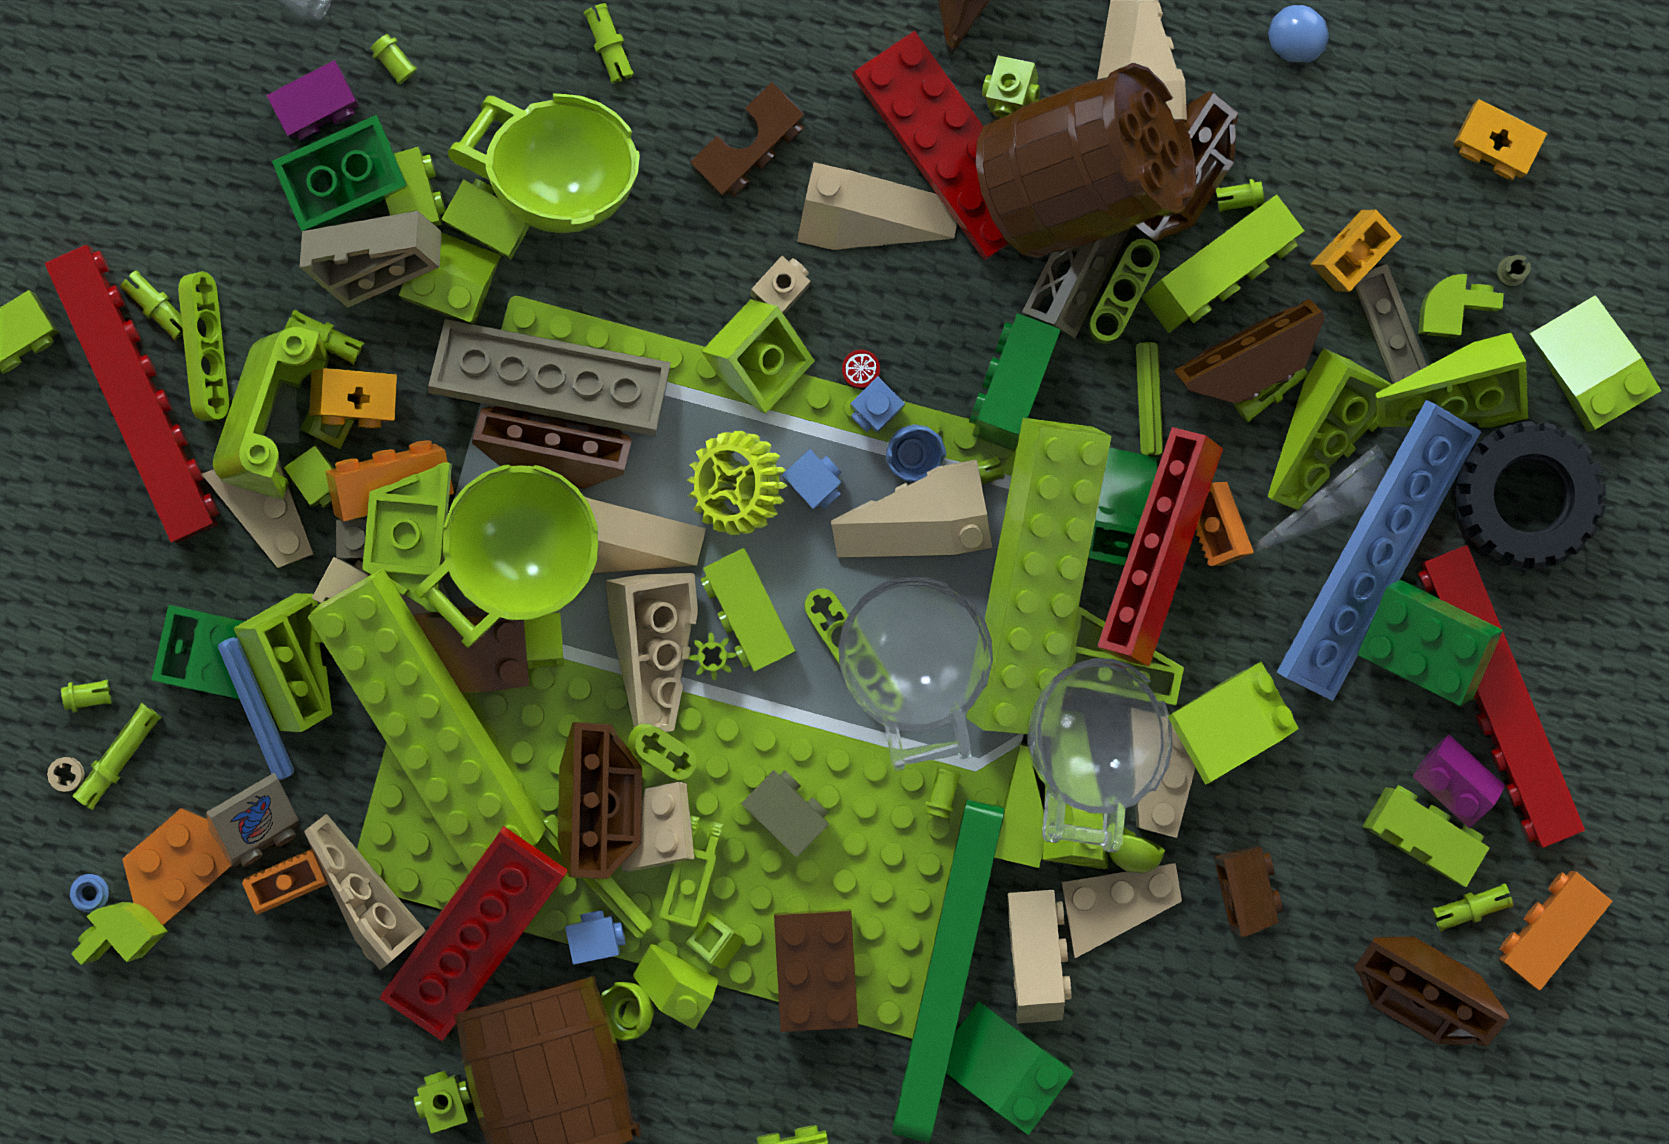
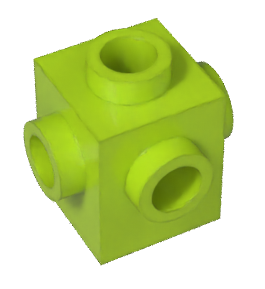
(1010, 86)
(438, 1115)

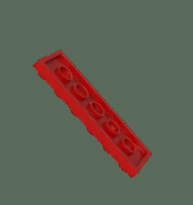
(934, 130)
(473, 933)

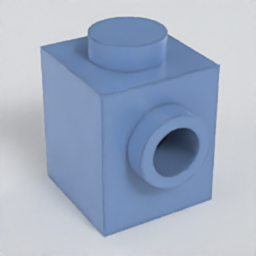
(876, 406)
(814, 479)
(594, 937)

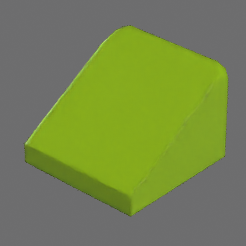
(331, 434)
(715, 941)

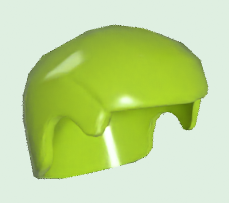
(1137, 854)
(637, 1014)

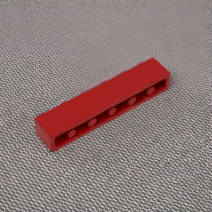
(1160, 546)

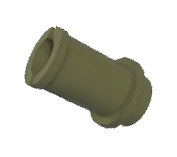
(1505, 266)

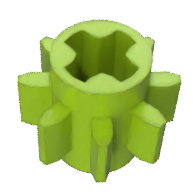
(701, 657)

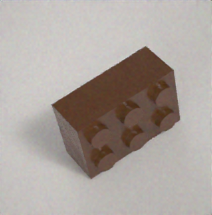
(815, 970)

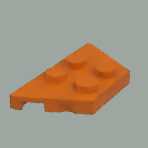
(174, 865)

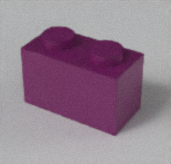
(313, 102)
(1459, 781)

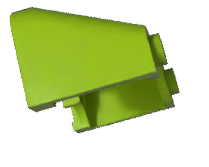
(243, 452)

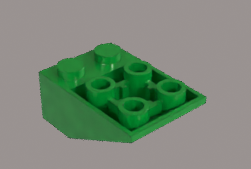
(1121, 505)
(190, 651)

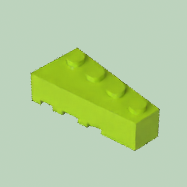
(1223, 263)

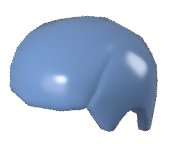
(1298, 34)
(914, 452)

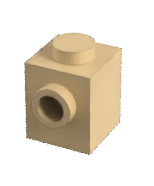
(782, 284)

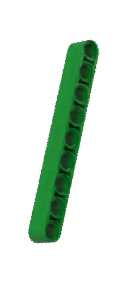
(948, 970)

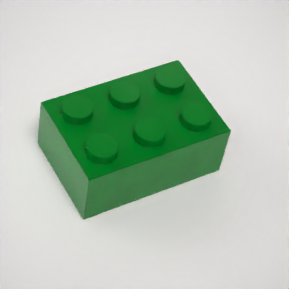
(1013, 380)
(1430, 642)

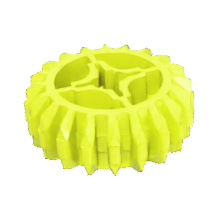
(754, 488)

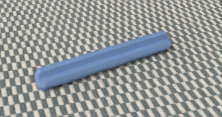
(256, 708)

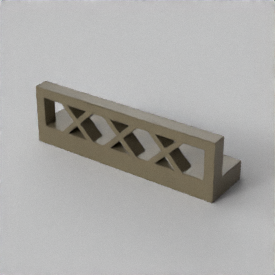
(1076, 289)

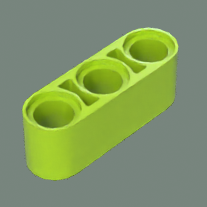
(1130, 274)

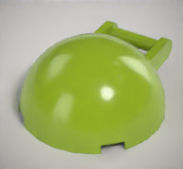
(554, 163)
(514, 547)

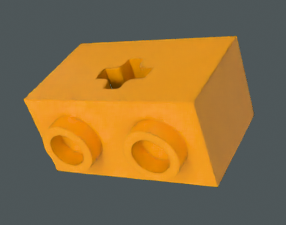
(1520, 138)
(1355, 250)
(330, 397)

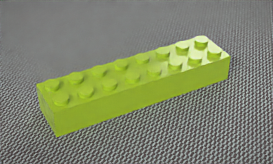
(1039, 566)
(424, 717)

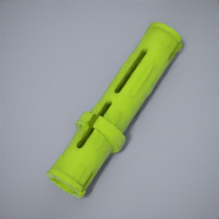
(112, 762)

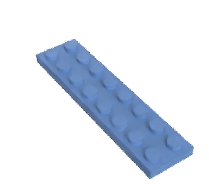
(1379, 549)

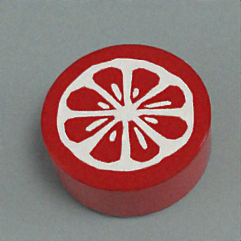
(860, 368)

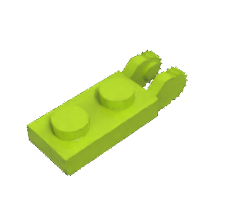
(690, 881)

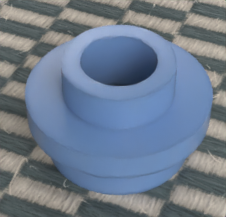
(78, 898)

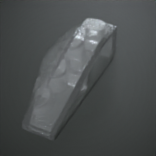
(1339, 501)

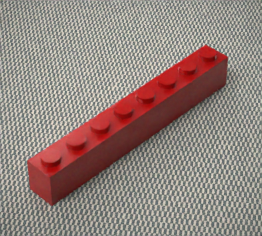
(131, 393)
(1508, 711)

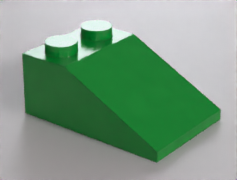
(340, 175)
(1005, 1068)

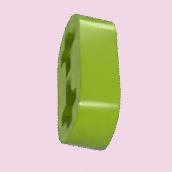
(658, 758)

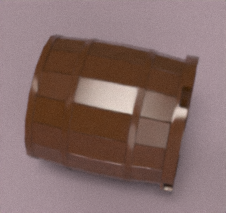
(1086, 163)
(547, 1068)

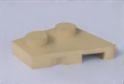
(664, 828)

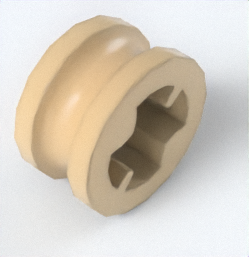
(55, 779)

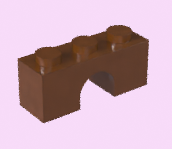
(727, 167)

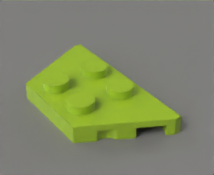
(407, 529)

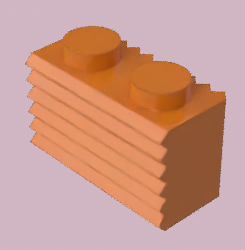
(1222, 528)
(284, 882)

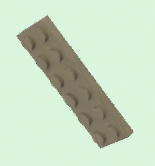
(549, 377)

